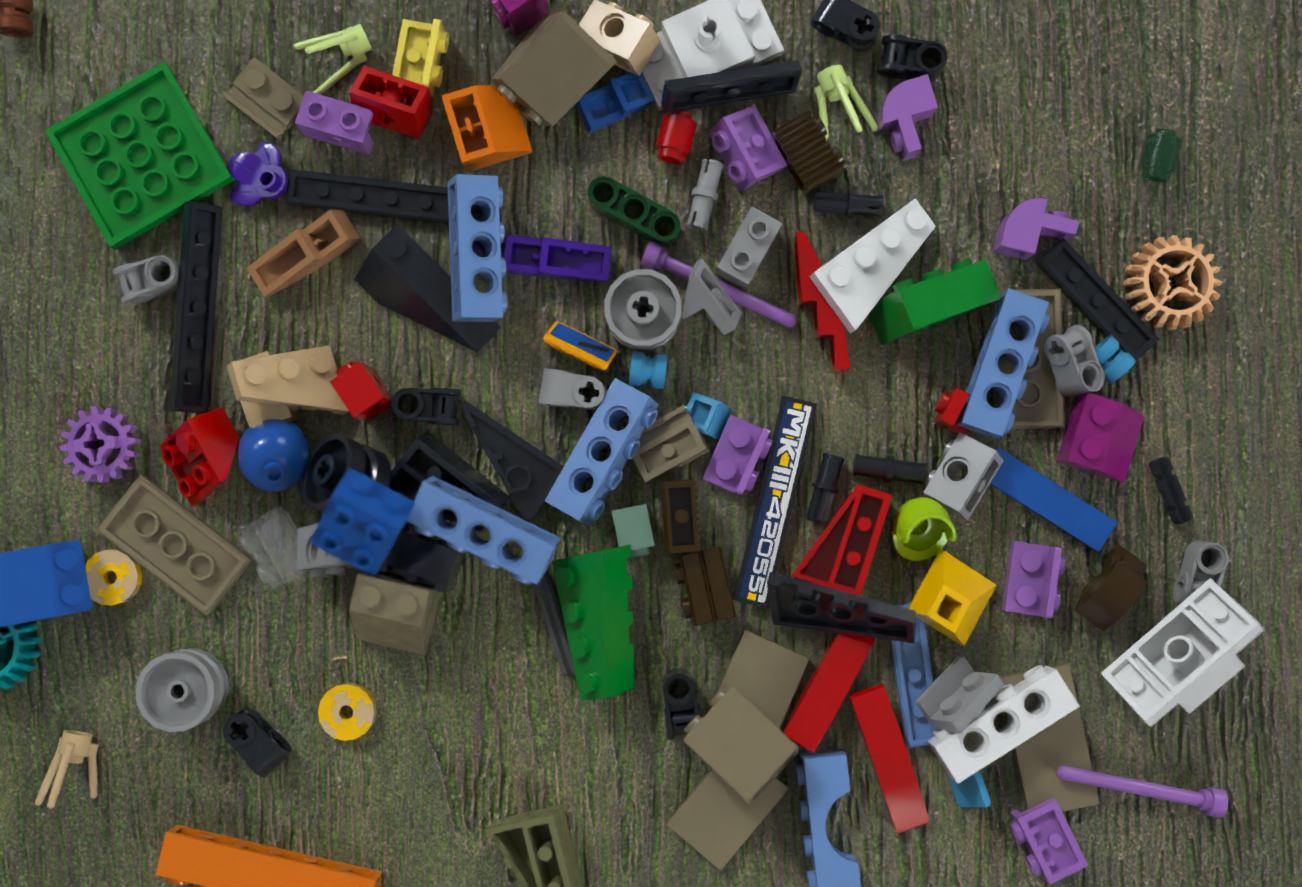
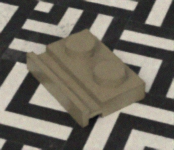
(265, 98)
(669, 445)

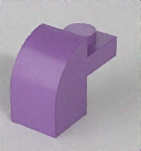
(904, 105)
(1024, 224)

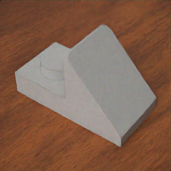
(708, 293)

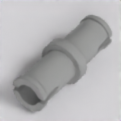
(704, 195)

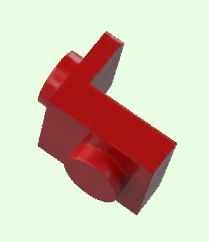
(948, 409)

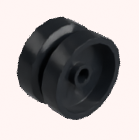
(332, 461)

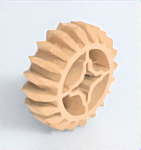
(1197, 295)

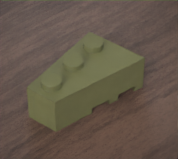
(538, 847)

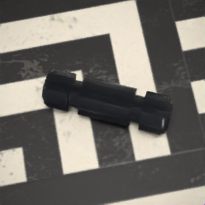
(1171, 490)

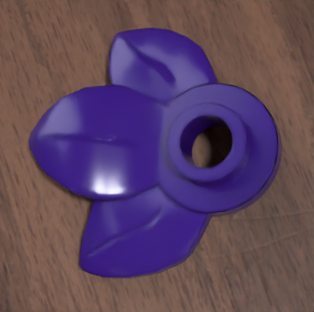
(254, 173)

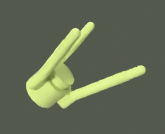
(351, 41)
(837, 86)

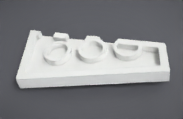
(868, 267)

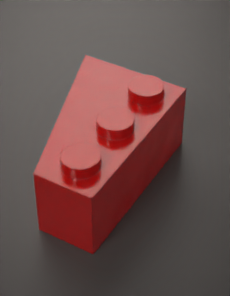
(848, 544)

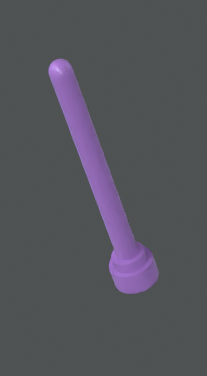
(657, 258)
(1210, 801)

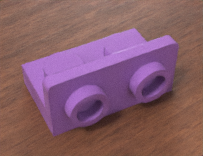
(335, 122)
(746, 147)
(737, 455)
(1033, 579)
(1048, 840)

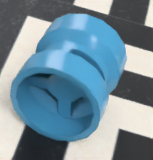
(1113, 359)
(646, 370)

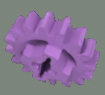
(96, 431)

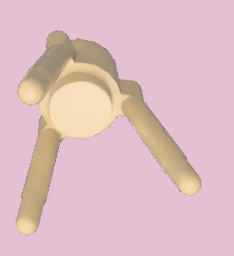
(71, 749)

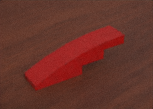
(826, 322)
(827, 689)
(889, 758)

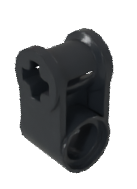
(841, 21)
(908, 58)
(430, 405)
(680, 708)
(259, 745)

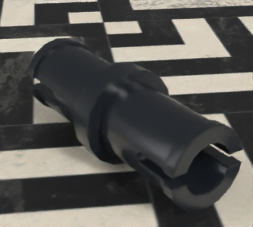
(889, 469)

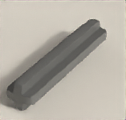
(555, 623)

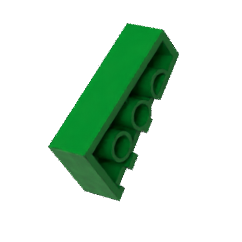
(598, 620)

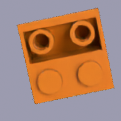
(485, 126)

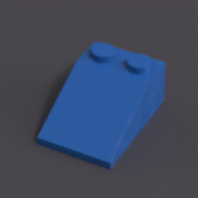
(43, 583)

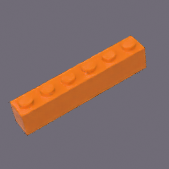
(226, 861)

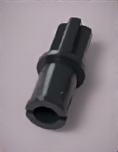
(848, 203)
(825, 488)

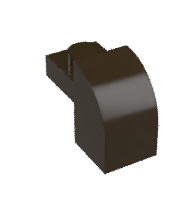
(1114, 590)

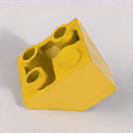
(952, 597)

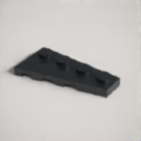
(830, 610)

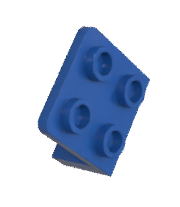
(362, 522)

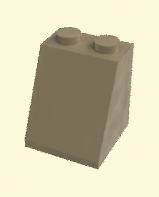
(552, 68)
(393, 611)
(740, 744)

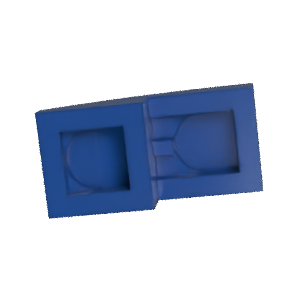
(614, 102)

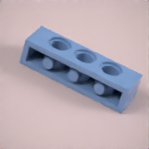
(467, 302)
(1032, 318)
(600, 433)
(503, 526)

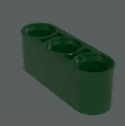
(625, 197)

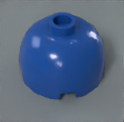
(273, 455)

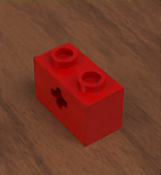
(393, 100)
(361, 390)

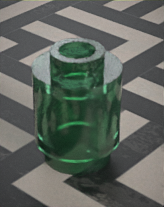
(1160, 155)

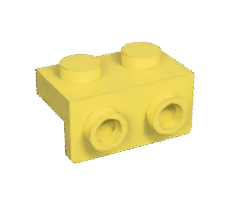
(420, 53)

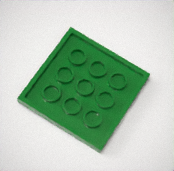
(139, 155)

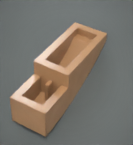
(303, 252)

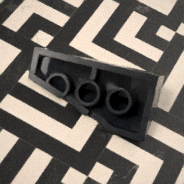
(414, 285)

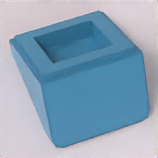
(708, 415)
(971, 791)

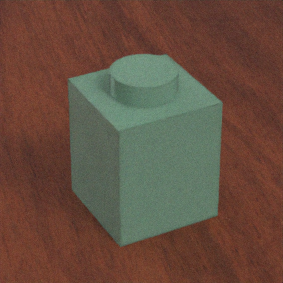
(634, 528)

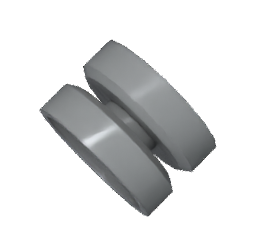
(638, 290)
(178, 708)

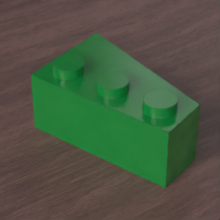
(934, 300)

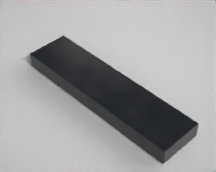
(730, 86)
(1096, 299)

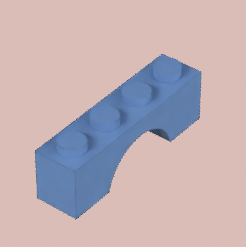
(824, 781)

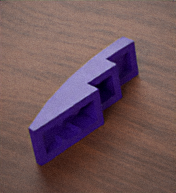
(553, 258)

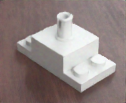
(712, 40)
(1184, 655)

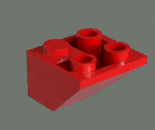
(201, 453)

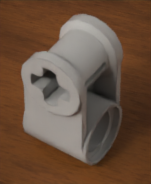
(143, 280)
(1076, 365)
(566, 389)
(1194, 573)

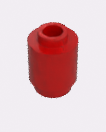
(675, 137)

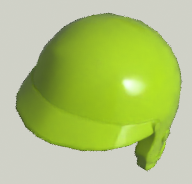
(921, 529)

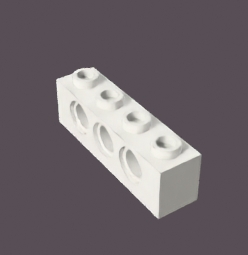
(1053, 704)

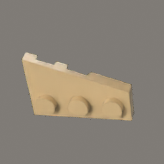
(289, 379)

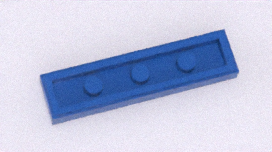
(1052, 502)

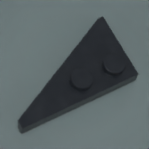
(521, 466)

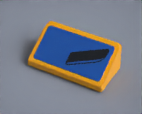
(580, 346)

